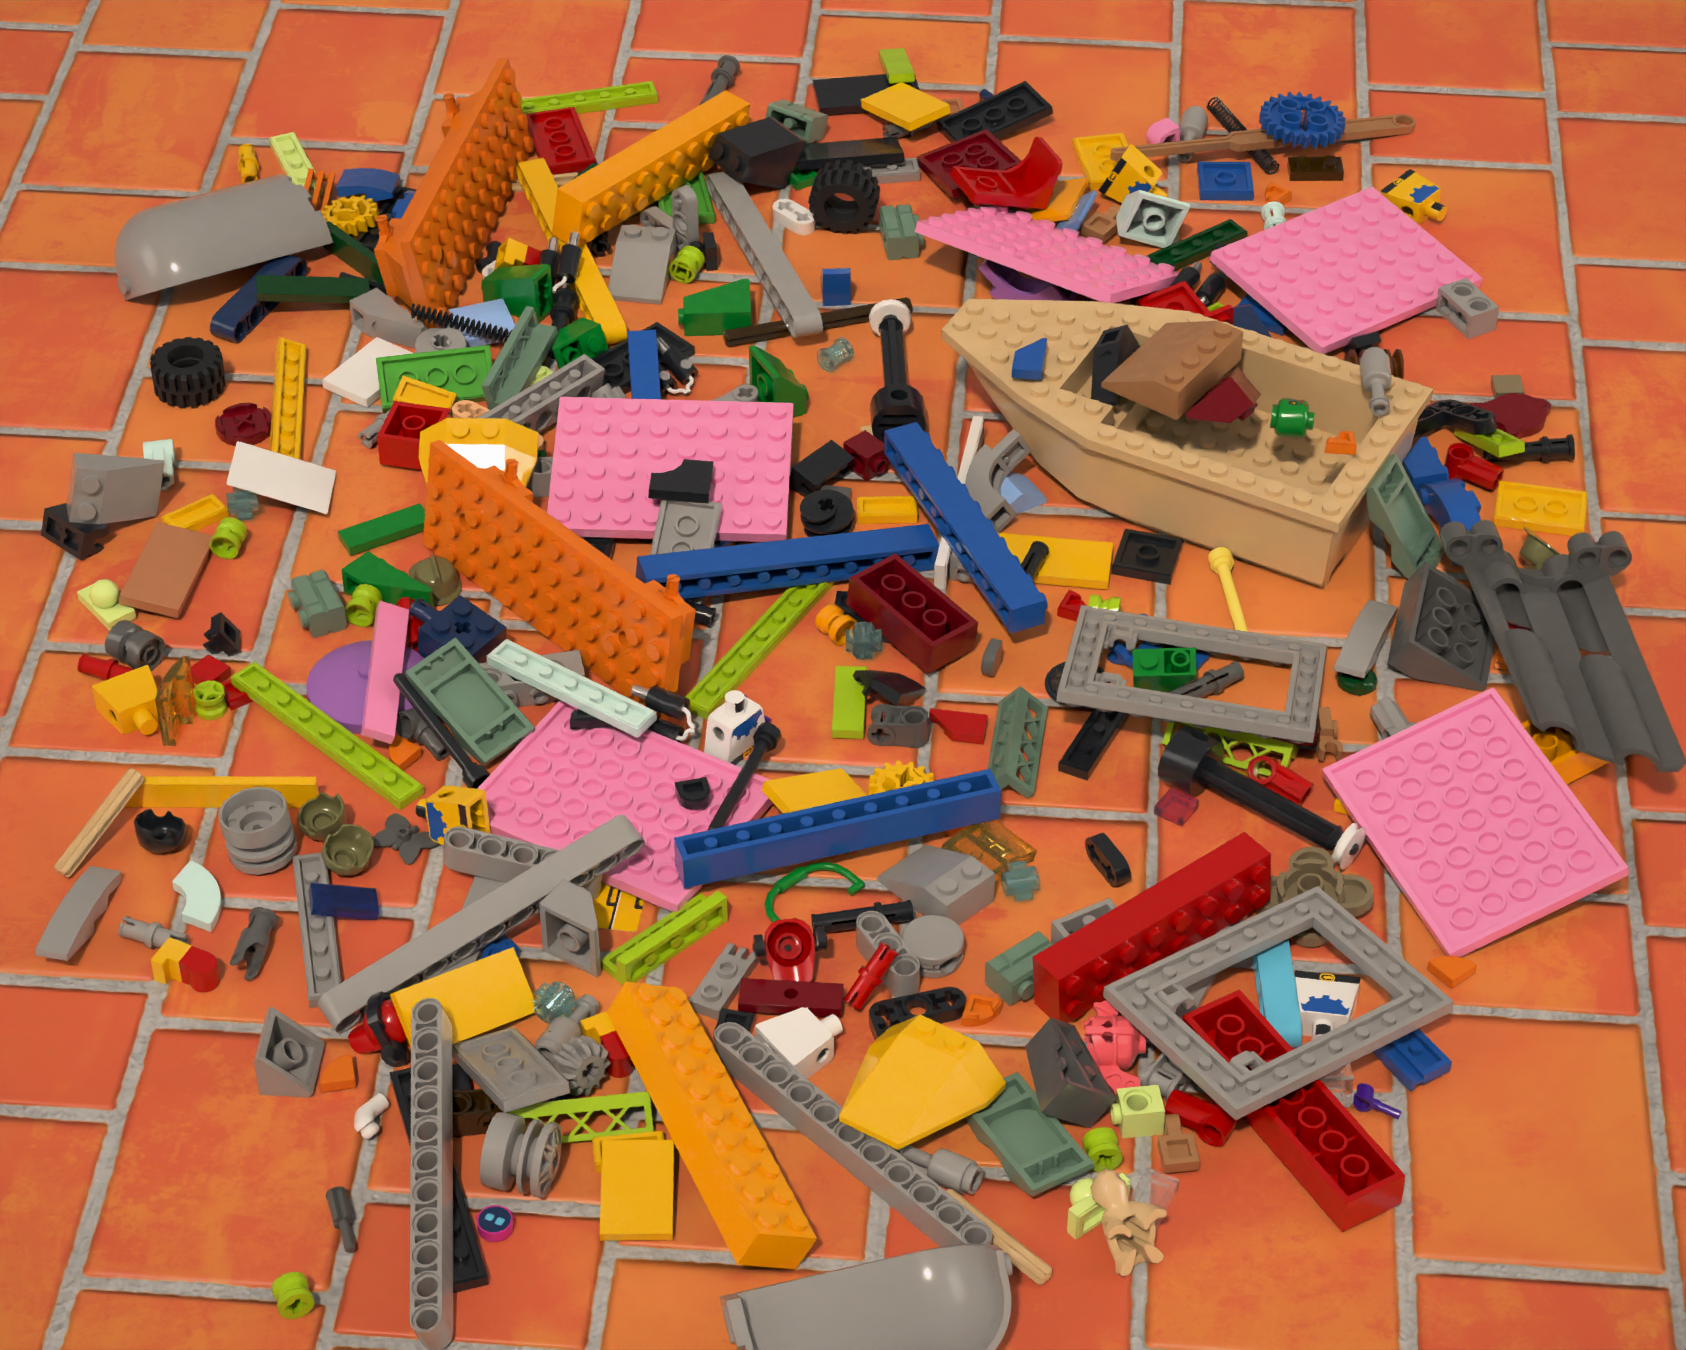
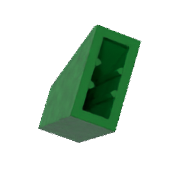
(521, 288)
(716, 309)

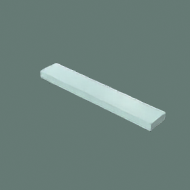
(572, 688)

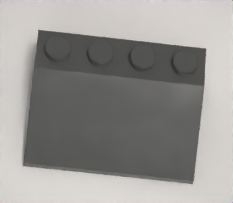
(1441, 632)

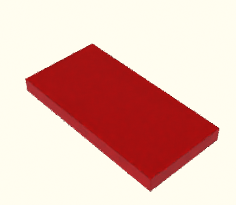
(560, 140)

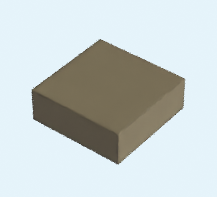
(1506, 384)

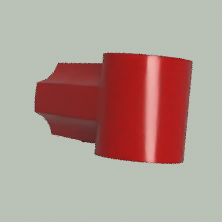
(1466, 466)
(1281, 780)
(1206, 1118)

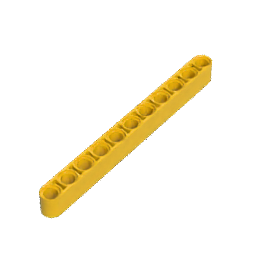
(594, 296)

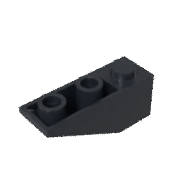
(1109, 353)

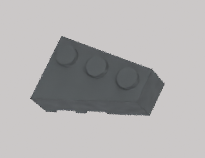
(1067, 1075)

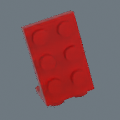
(1022, 186)
(1184, 298)

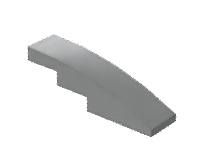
(1366, 639)
(76, 914)

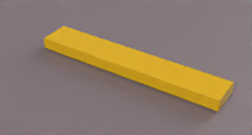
(214, 790)

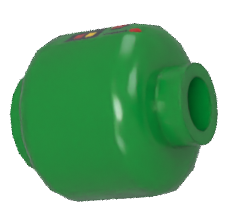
(1291, 418)

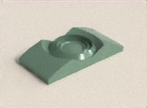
(1402, 518)
(469, 702)
(1028, 1143)

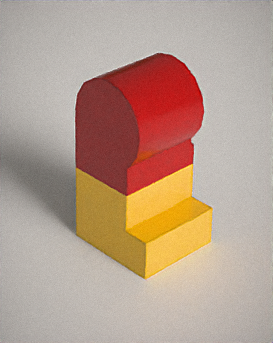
(516, 254)
(186, 965)
(603, 1031)

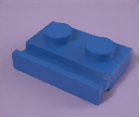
(1414, 1059)

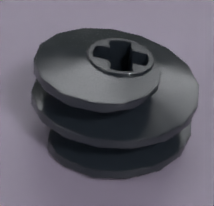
(826, 513)

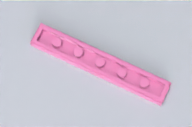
(385, 662)

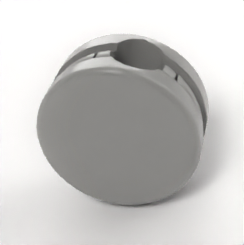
(936, 944)

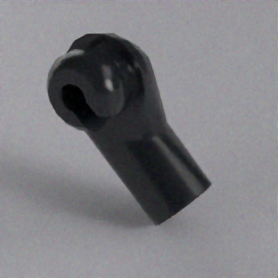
(492, 249)

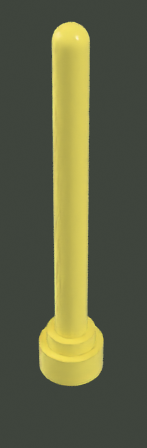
(1221, 562)

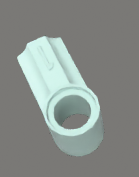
(162, 451)

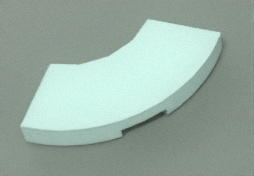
(201, 896)

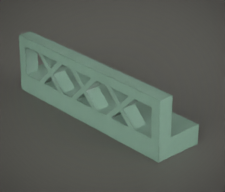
(518, 359)
(1011, 736)

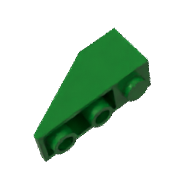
(386, 578)

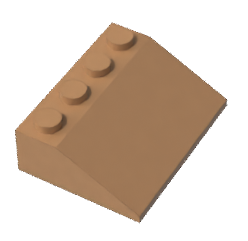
(1177, 365)

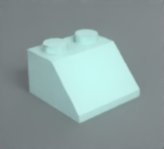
(1150, 218)

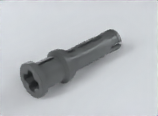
(722, 76)

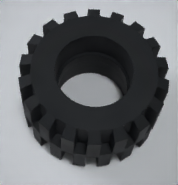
(849, 180)
(188, 372)

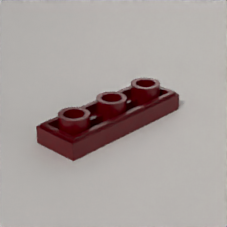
(787, 996)

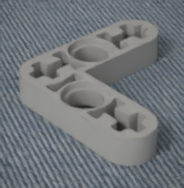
(683, 217)

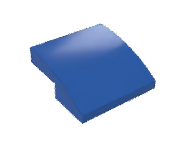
(373, 182)

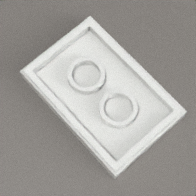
(358, 375)

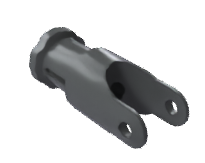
(255, 940)

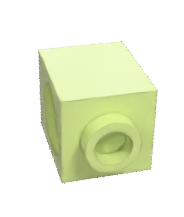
(1138, 1111)

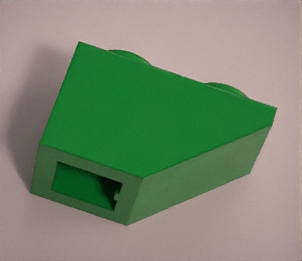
(578, 339)
(1163, 668)

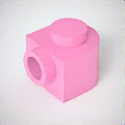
(1163, 132)

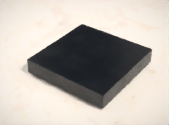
(1147, 556)

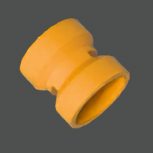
(834, 622)

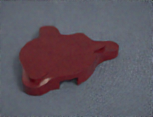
(1518, 413)

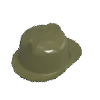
(1535, 550)
(439, 576)

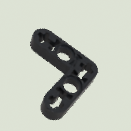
(1456, 415)
(897, 1008)

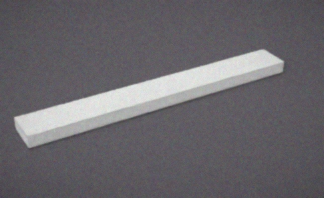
(973, 445)

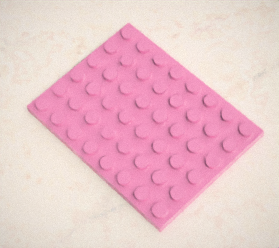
(1049, 253)
(1343, 269)
(615, 444)
(577, 779)
(1474, 823)

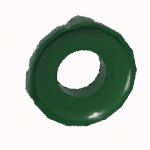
(1355, 686)

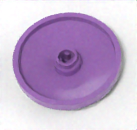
(340, 683)

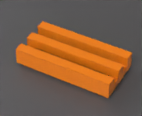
(320, 178)

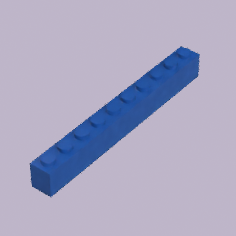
(965, 528)
(788, 561)
(837, 828)

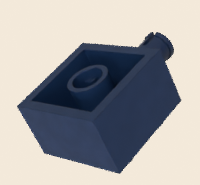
(459, 619)

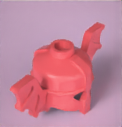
(1113, 1045)

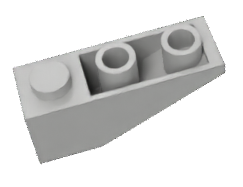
(383, 318)

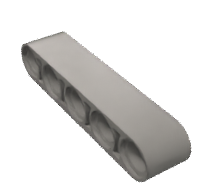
(496, 856)

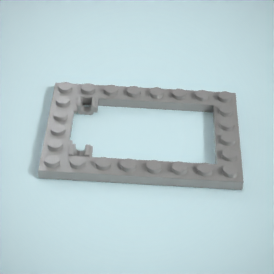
(1099, 629)
(1154, 993)

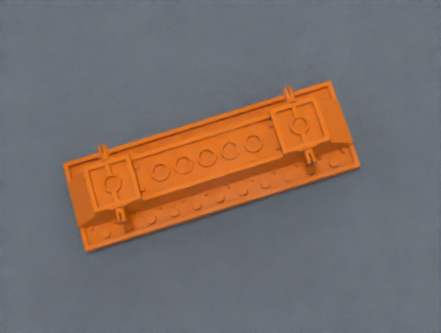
(459, 198)
(554, 577)

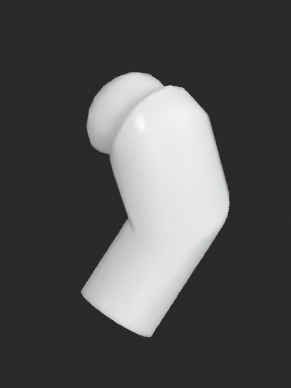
(367, 1113)

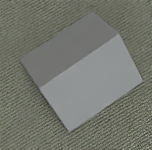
(287, 1057)

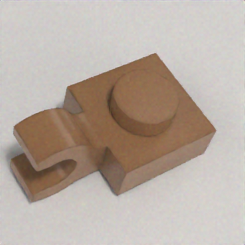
(1101, 225)
(1327, 734)
(1177, 1150)

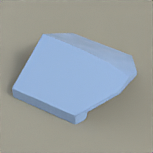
(1021, 492)

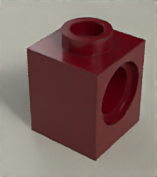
(868, 455)

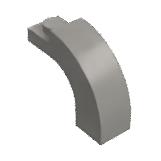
(988, 473)

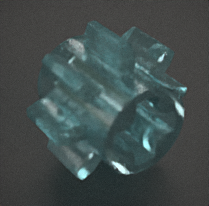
(242, 503)
(863, 640)
(1020, 881)
(553, 1001)

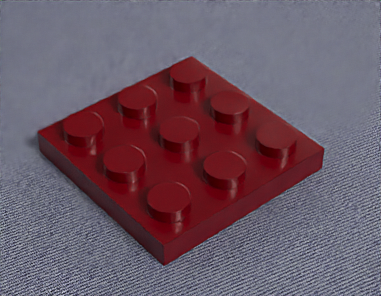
(974, 151)

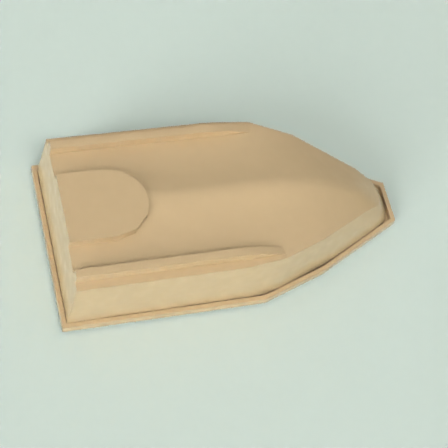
(1191, 478)

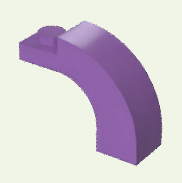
(1014, 286)

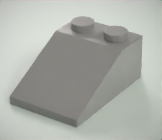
(642, 263)
(113, 488)
(941, 883)

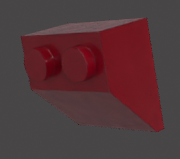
(1227, 400)

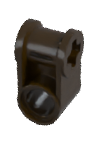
(472, 1112)

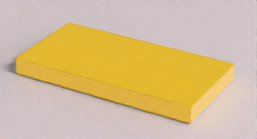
(1069, 560)
(473, 996)

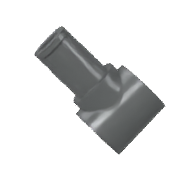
(411, 725)

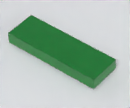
(383, 529)

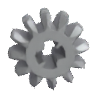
(582, 1064)

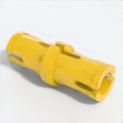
(247, 163)

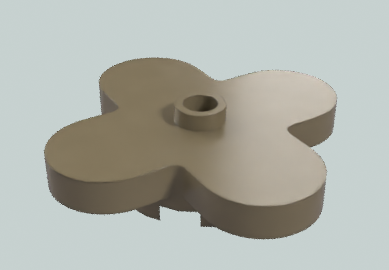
(1314, 868)

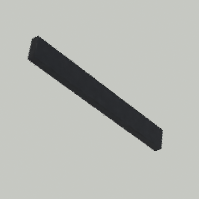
(467, 1260)

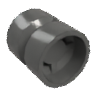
(134, 645)

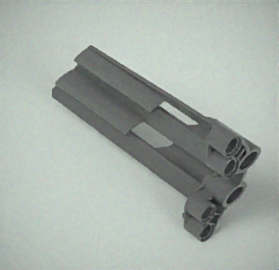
(1570, 609)

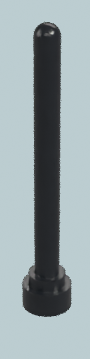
(765, 739)
(472, 773)

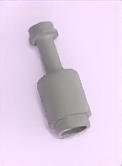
(1192, 127)
(1376, 378)
(564, 1027)
(947, 1168)

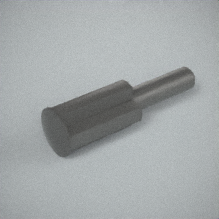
(341, 1215)

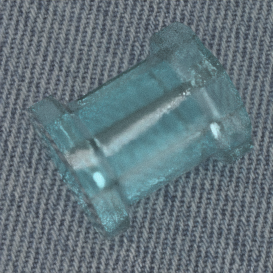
(835, 354)

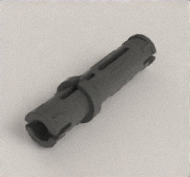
(1226, 676)

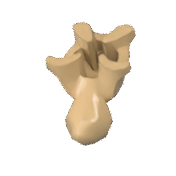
(1126, 1223)

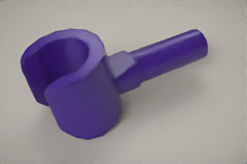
(1365, 1101)

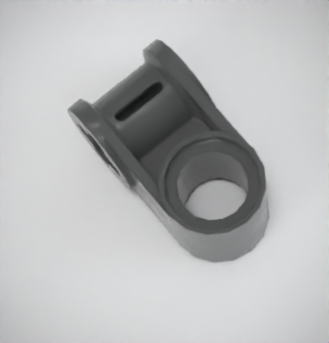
(901, 724)

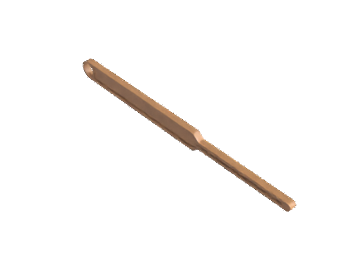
(1257, 138)

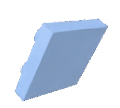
(489, 312)

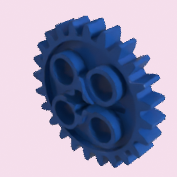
(1320, 121)

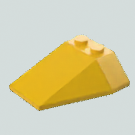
(484, 443)
(919, 1082)

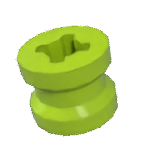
(209, 700)
(1102, 1148)
(292, 1295)

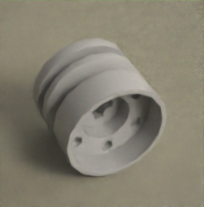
(258, 830)
(520, 1154)

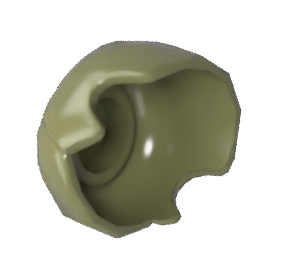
(322, 816)
(348, 850)

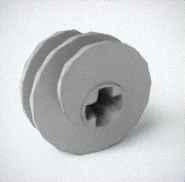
(439, 339)

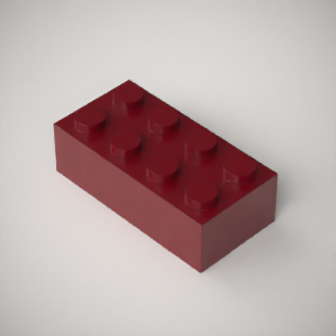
(912, 613)

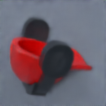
(790, 949)
(380, 1031)

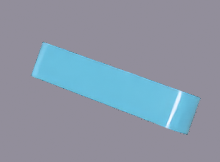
(1278, 991)

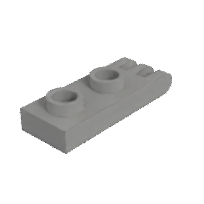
(723, 981)

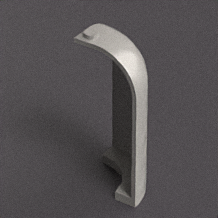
(216, 234)
(903, 1302)

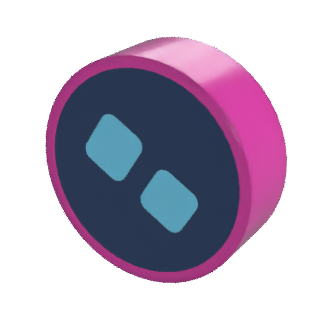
(494, 1223)

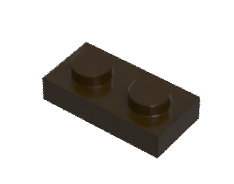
(1315, 168)

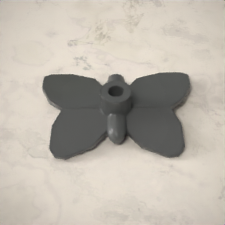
(401, 837)

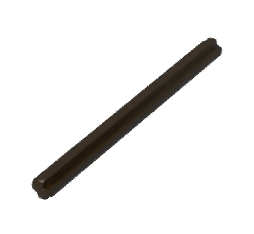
(779, 329)

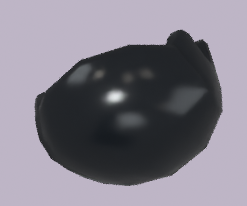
(159, 833)

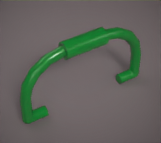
(799, 874)

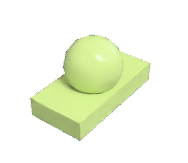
(103, 603)
(1085, 1212)

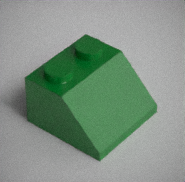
(775, 381)

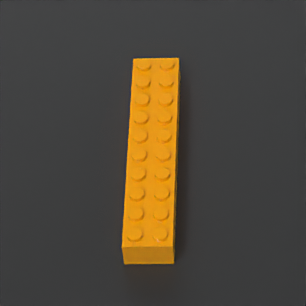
(645, 170)
(711, 1127)

